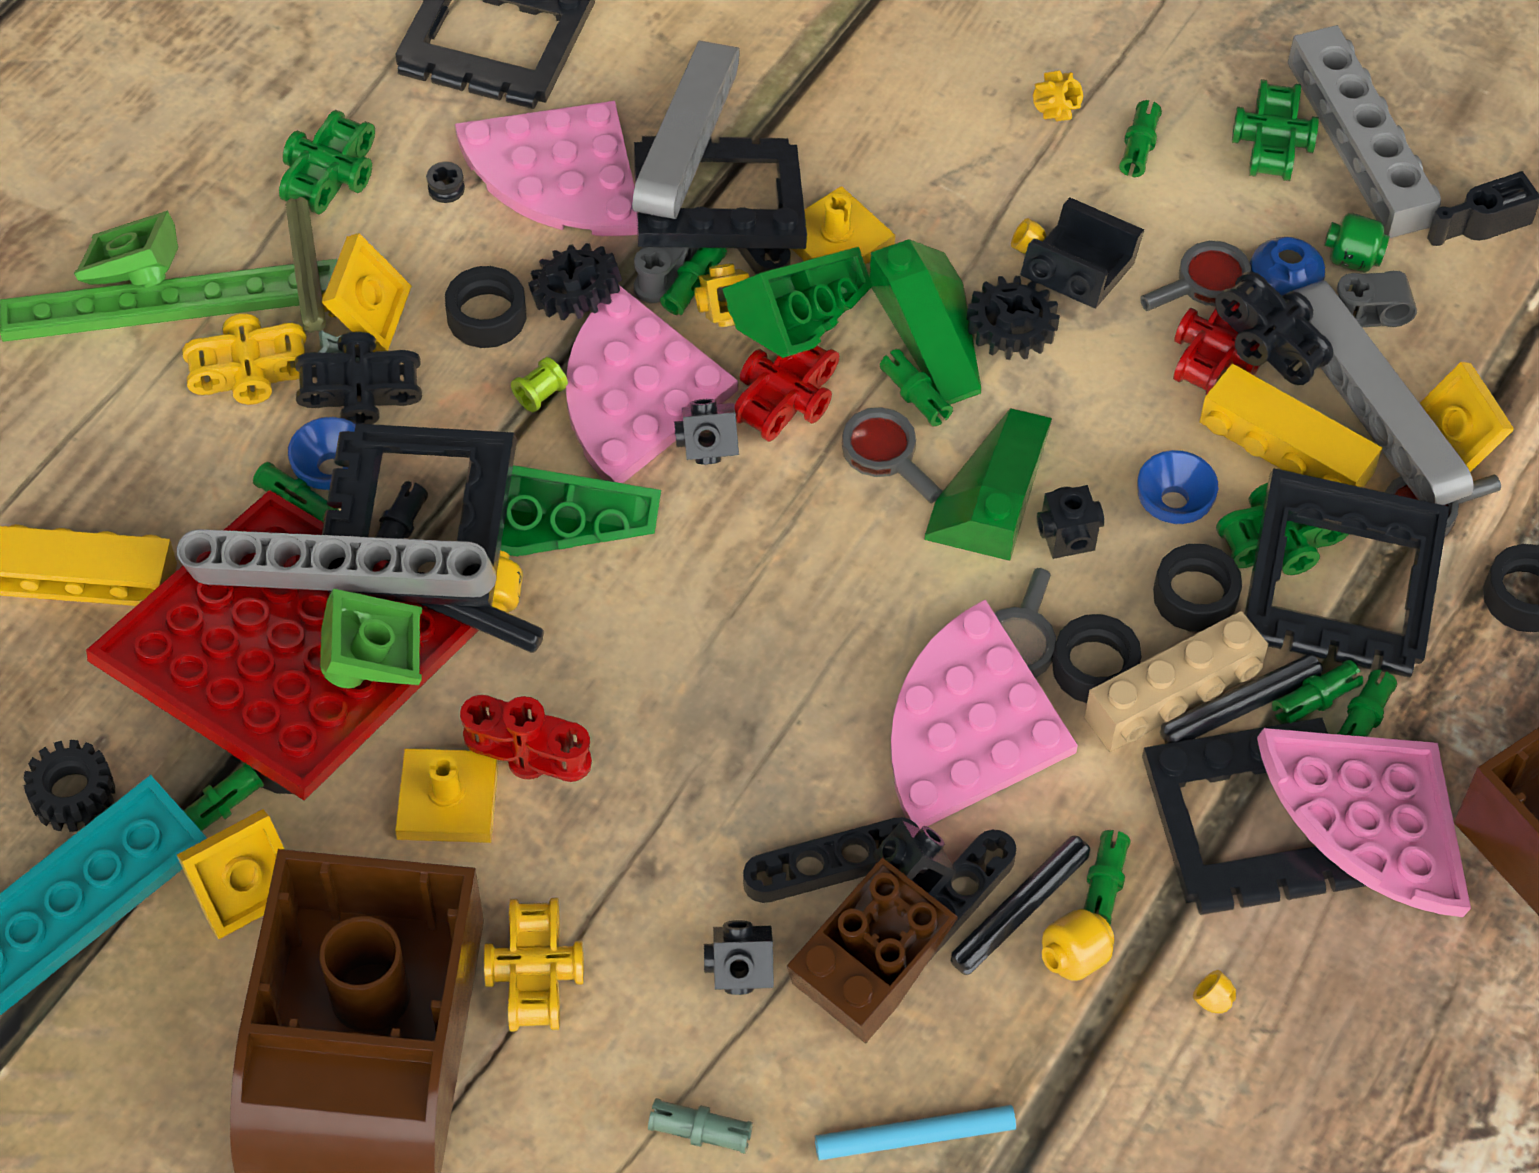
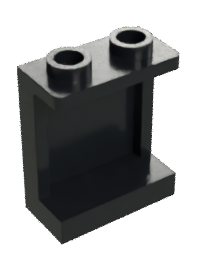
(1083, 253)

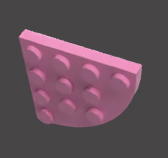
(556, 166)
(630, 385)
(970, 720)
(1373, 812)

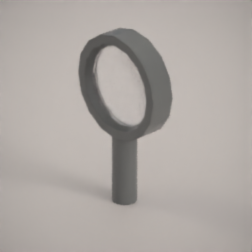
(1029, 629)

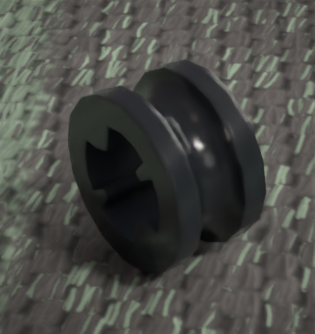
(453, 175)

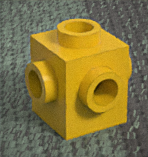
(707, 297)

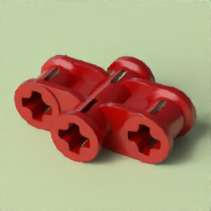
(1209, 351)
(784, 388)
(512, 735)

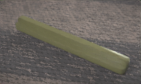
(305, 265)

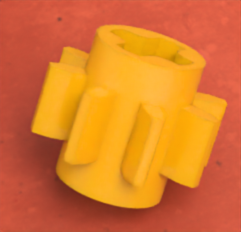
(1057, 95)

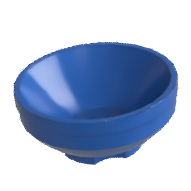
(1284, 275)
(314, 445)
(1182, 474)

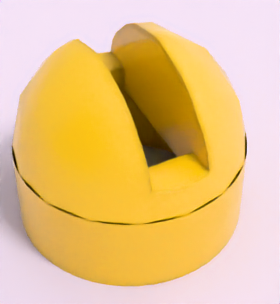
(1025, 233)
(1215, 992)

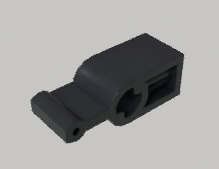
(1487, 211)

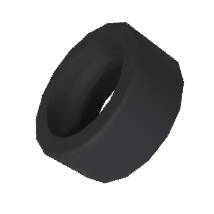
(484, 281)
(1197, 559)
(1499, 601)
(1092, 629)

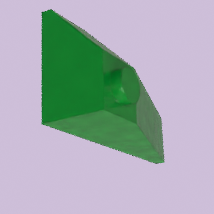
(798, 302)
(929, 313)
(990, 493)
(570, 511)

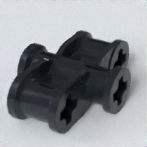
(1292, 333)
(343, 379)

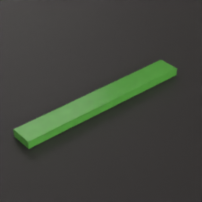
(165, 302)

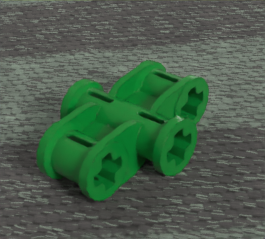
(1275, 130)
(327, 161)
(1242, 532)

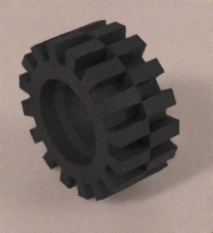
(61, 764)

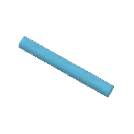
(915, 1132)

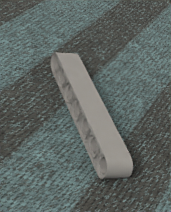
(686, 130)
(1386, 404)
(320, 550)

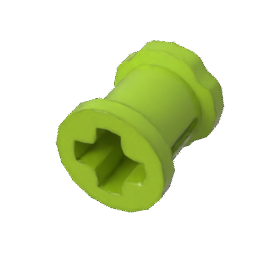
(539, 384)

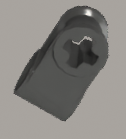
(658, 270)
(1378, 298)

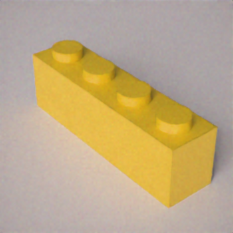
(1286, 430)
(82, 565)

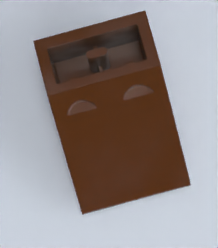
(871, 949)

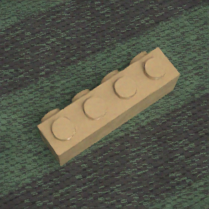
(1175, 681)

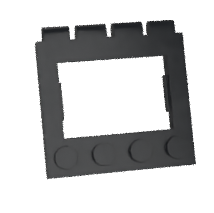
(486, 76)
(740, 226)
(483, 500)
(1356, 513)
(1251, 879)

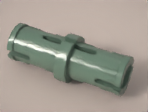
(700, 1125)

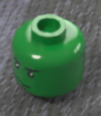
(1357, 242)

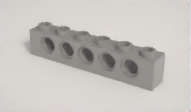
(1363, 131)

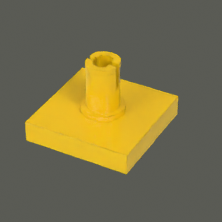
(841, 224)
(366, 291)
(1467, 414)
(446, 796)
(233, 872)

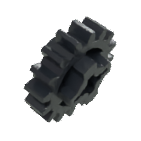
(575, 281)
(1012, 317)

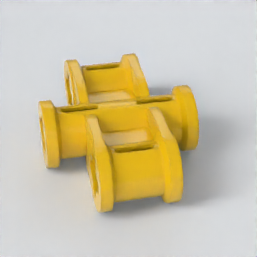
(244, 359)
(534, 964)

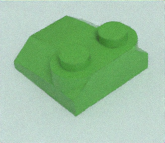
(131, 252)
(369, 640)

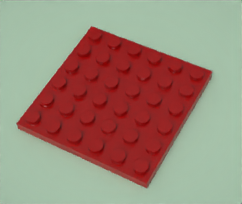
(249, 660)

